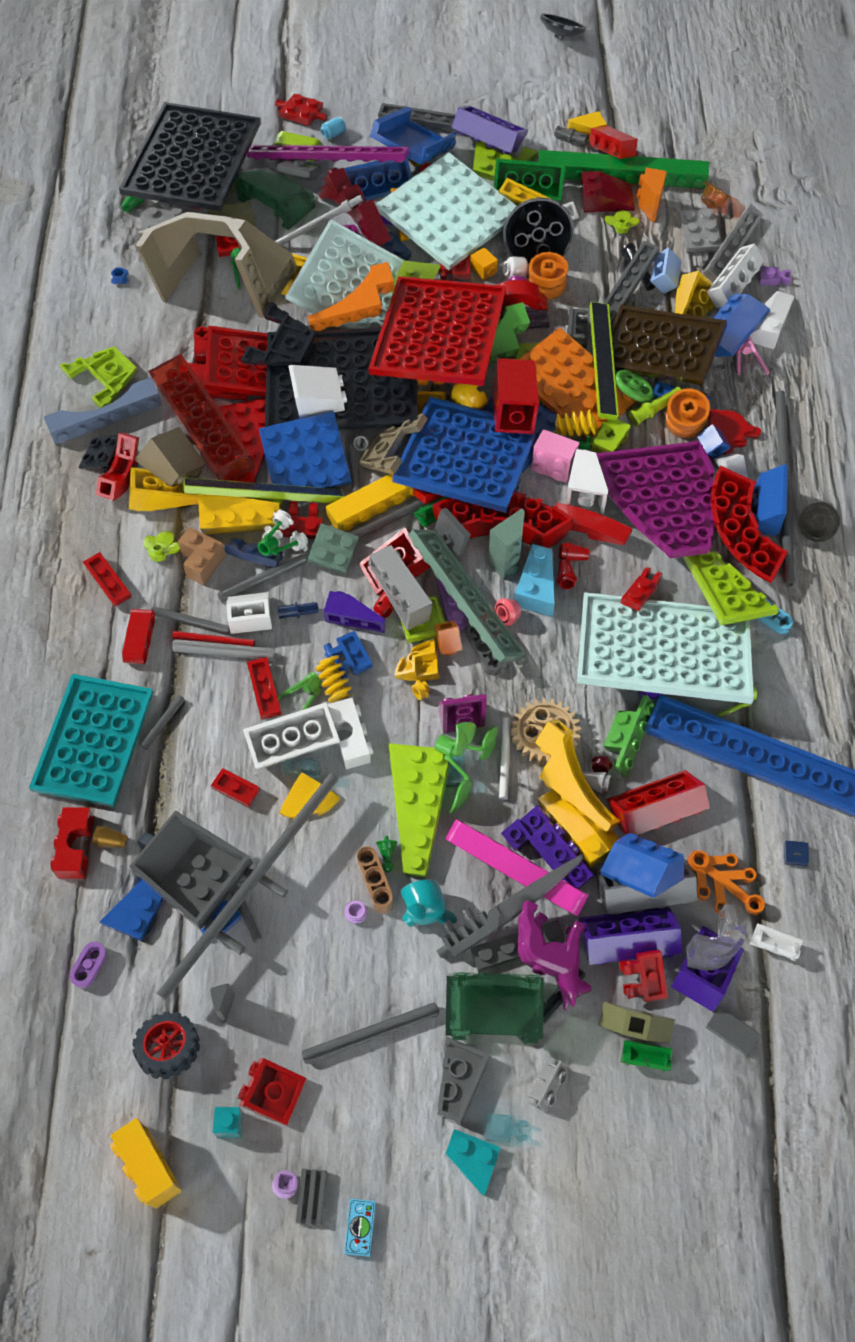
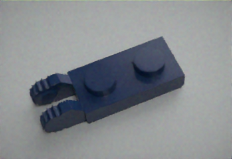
(250, 552)

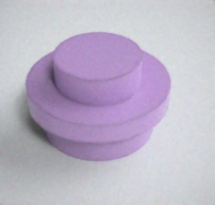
(356, 912)

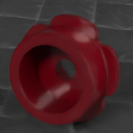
(601, 764)

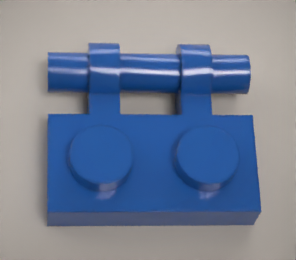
(353, 652)

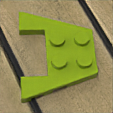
(485, 159)
(109, 368)

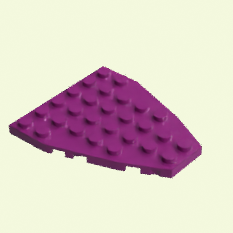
(664, 494)

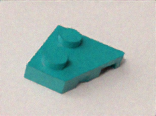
(473, 1158)

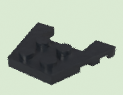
(288, 344)

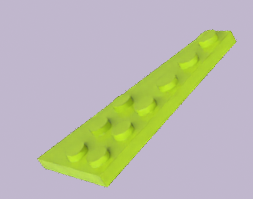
(727, 590)

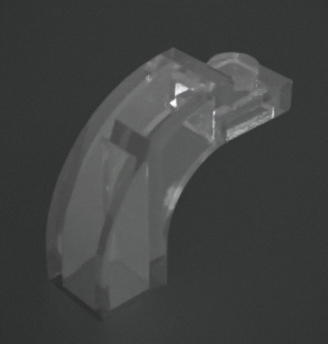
(716, 952)

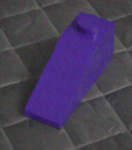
(348, 611)

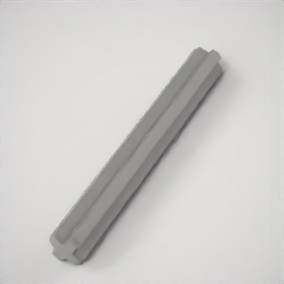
(223, 649)

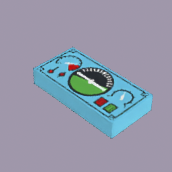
(360, 1227)

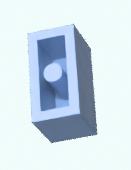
(666, 271)

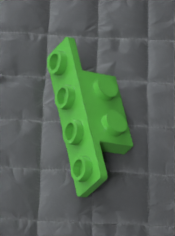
(627, 734)

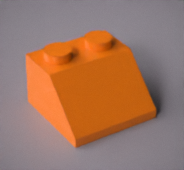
(651, 192)

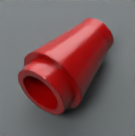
(573, 552)
(566, 577)

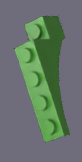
(506, 343)

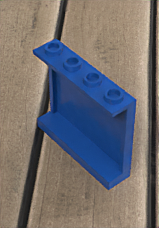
(400, 131)

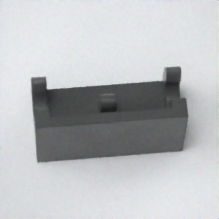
(578, 326)

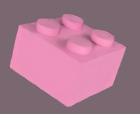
(554, 456)

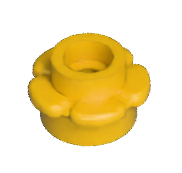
(420, 689)

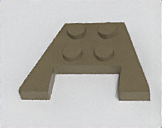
(384, 444)

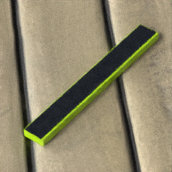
(603, 361)
(261, 490)

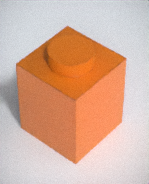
(448, 637)

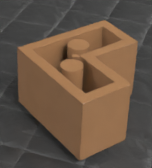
(203, 555)

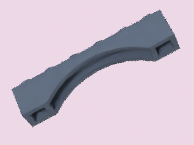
(138, 399)

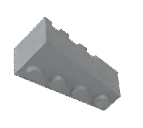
(400, 587)

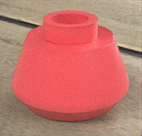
(508, 610)

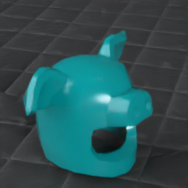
(425, 904)

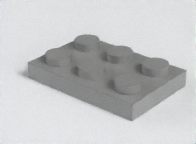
(699, 230)

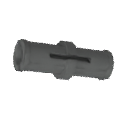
(571, 135)

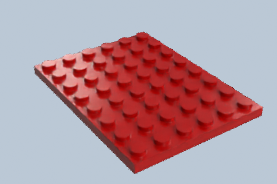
(439, 331)

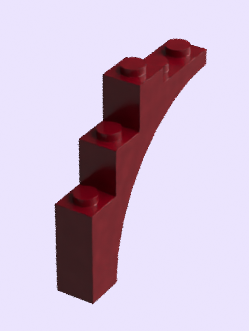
(364, 214)

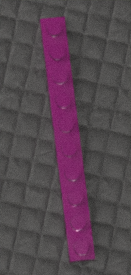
(335, 153)

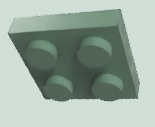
(333, 549)

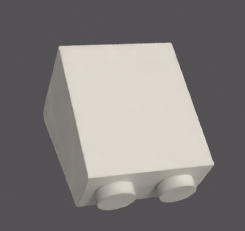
(317, 390)
(586, 483)

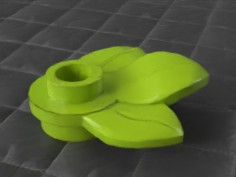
(622, 221)
(161, 546)

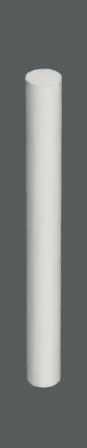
(505, 757)

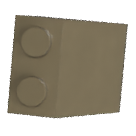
(171, 457)

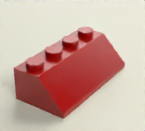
(659, 803)

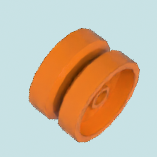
(550, 273)
(687, 413)

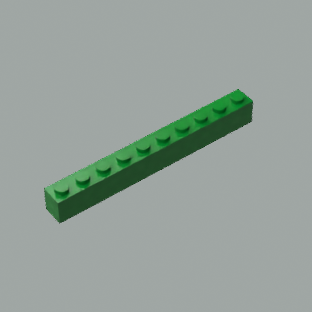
(679, 171)

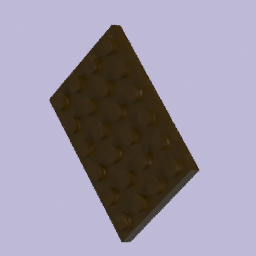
(665, 344)

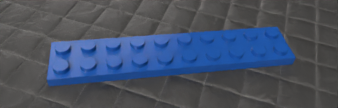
(753, 753)

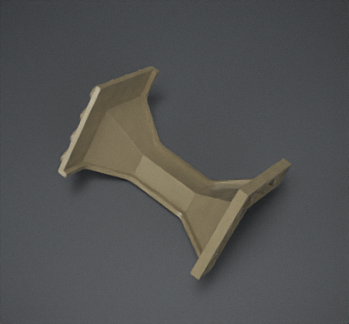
(172, 248)

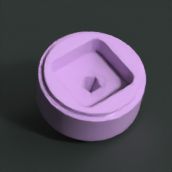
(285, 1184)

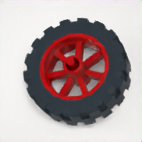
(159, 1026)

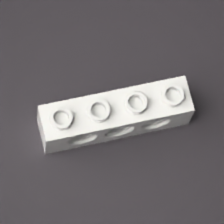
(736, 275)

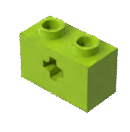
(610, 437)

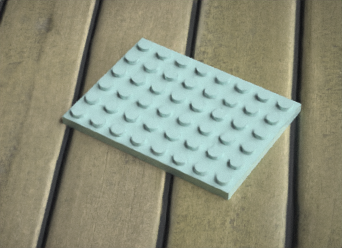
(664, 650)

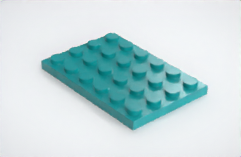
(92, 740)

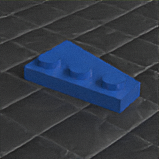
(134, 912)

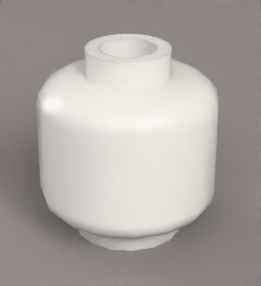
(516, 267)

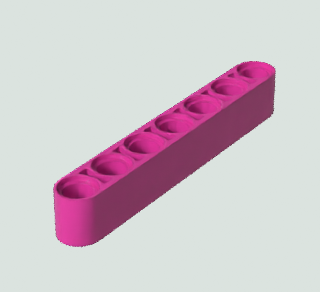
(514, 865)

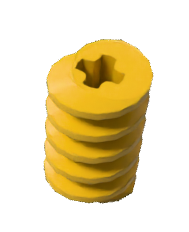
(575, 423)
(333, 679)

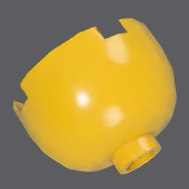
(468, 396)

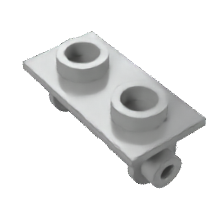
(545, 1095)

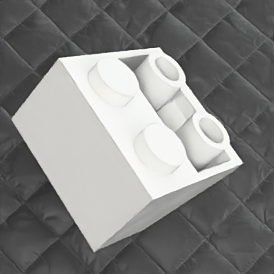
(249, 613)

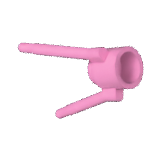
(746, 348)

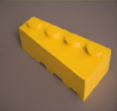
(234, 514)

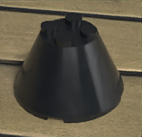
(537, 228)

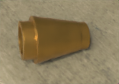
(109, 837)

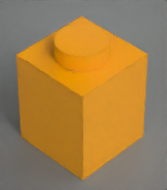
(483, 263)

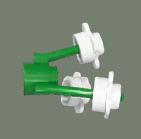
(271, 537)

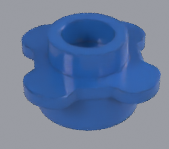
(119, 276)

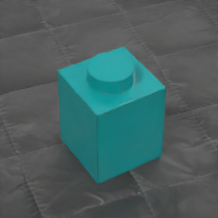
(228, 1122)

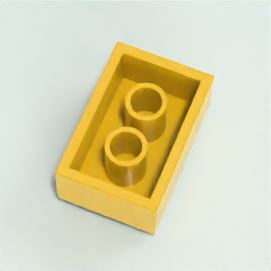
(144, 1164)

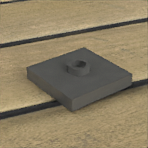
(298, 168)
(452, 533)

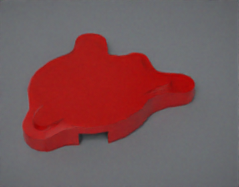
(733, 427)

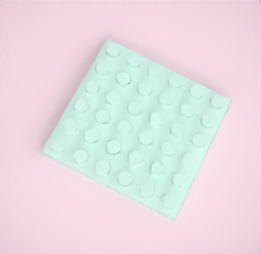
(447, 210)
(336, 269)

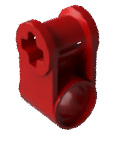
(200, 343)

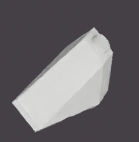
(770, 328)

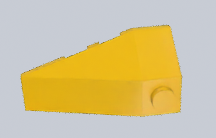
(693, 295)
(151, 493)
(590, 840)

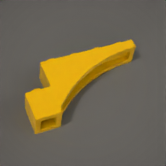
(566, 776)

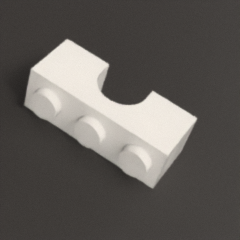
(355, 749)

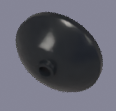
(561, 26)

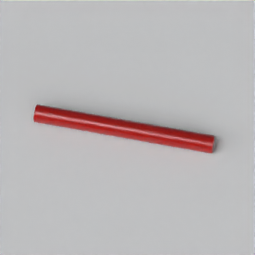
(212, 638)

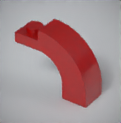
(526, 292)
(117, 479)

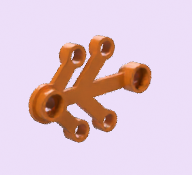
(723, 879)

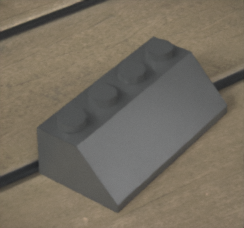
(619, 898)

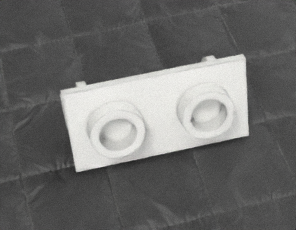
(776, 942)

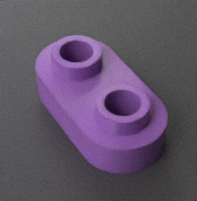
(87, 965)

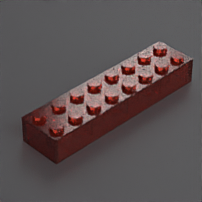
(201, 419)

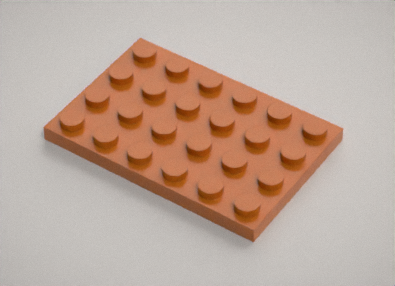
(568, 378)

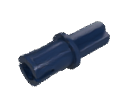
(296, 610)

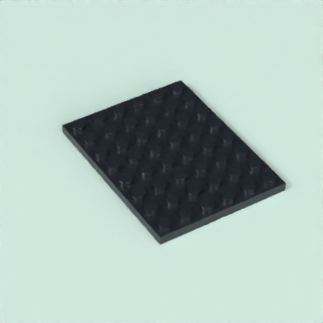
(191, 156)
(371, 399)

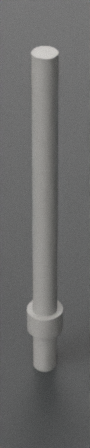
(345, 206)

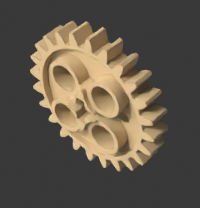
(550, 712)

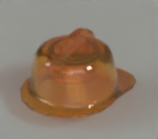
(713, 196)

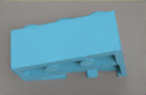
(536, 583)

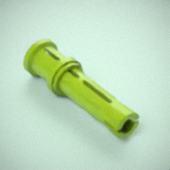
(649, 409)

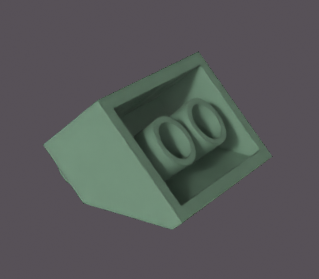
(506, 545)

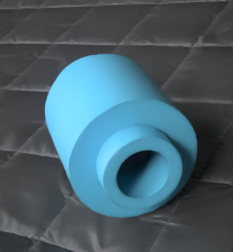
(333, 128)

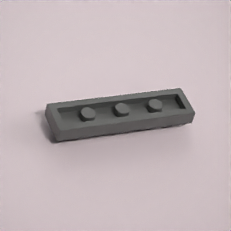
(506, 948)

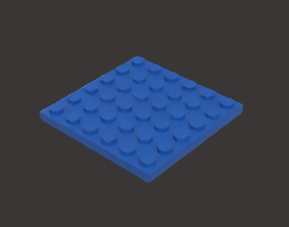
(464, 456)

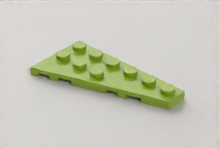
(419, 791)

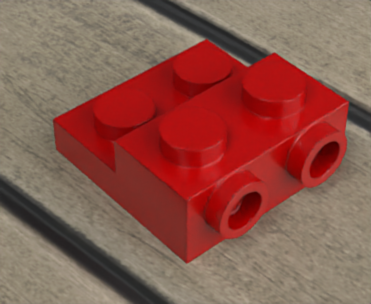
(271, 1091)

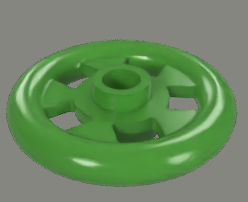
(634, 386)

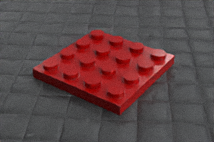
(224, 364)

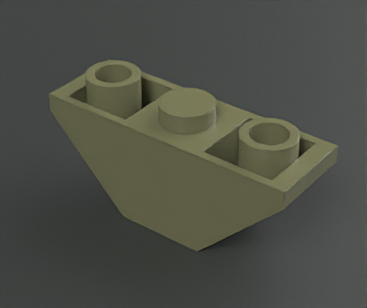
(636, 1023)

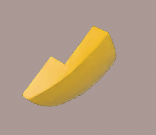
(420, 664)
(300, 794)

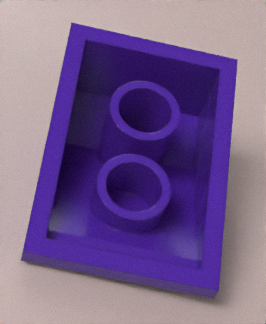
(706, 986)

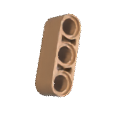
(371, 870)

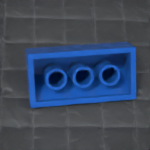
(379, 177)
(742, 317)

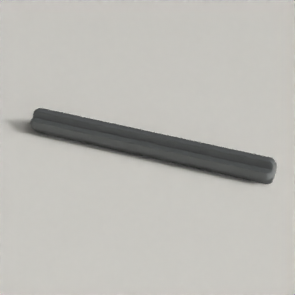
(370, 1033)

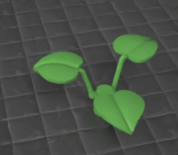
(457, 747)

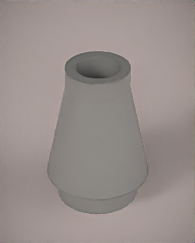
(598, 781)

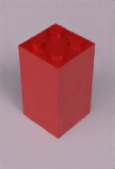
(515, 396)

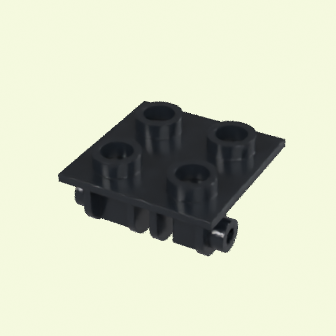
(100, 453)

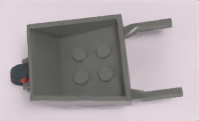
(194, 871)

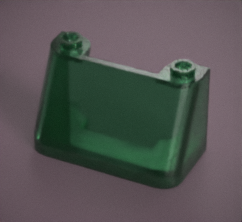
(276, 191)
(495, 1005)

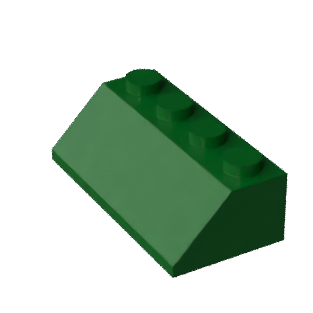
(538, 176)

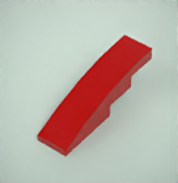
(596, 525)

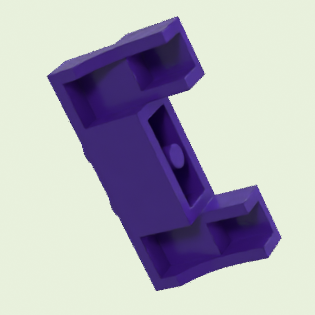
(549, 842)

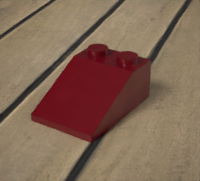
(605, 193)

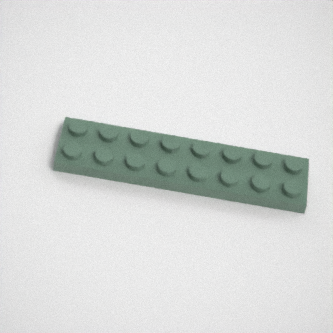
(467, 595)

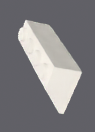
(291, 735)

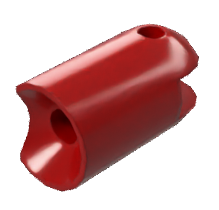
(383, 605)

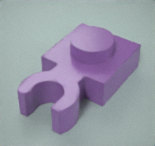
(772, 276)

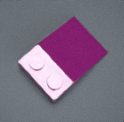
(460, 710)

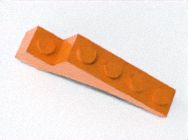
(360, 304)

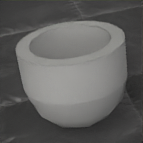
(358, 441)

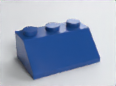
(771, 500)
(643, 865)

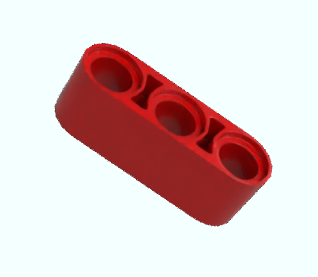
(138, 636)

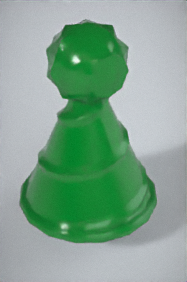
(386, 849)

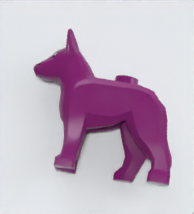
(552, 958)

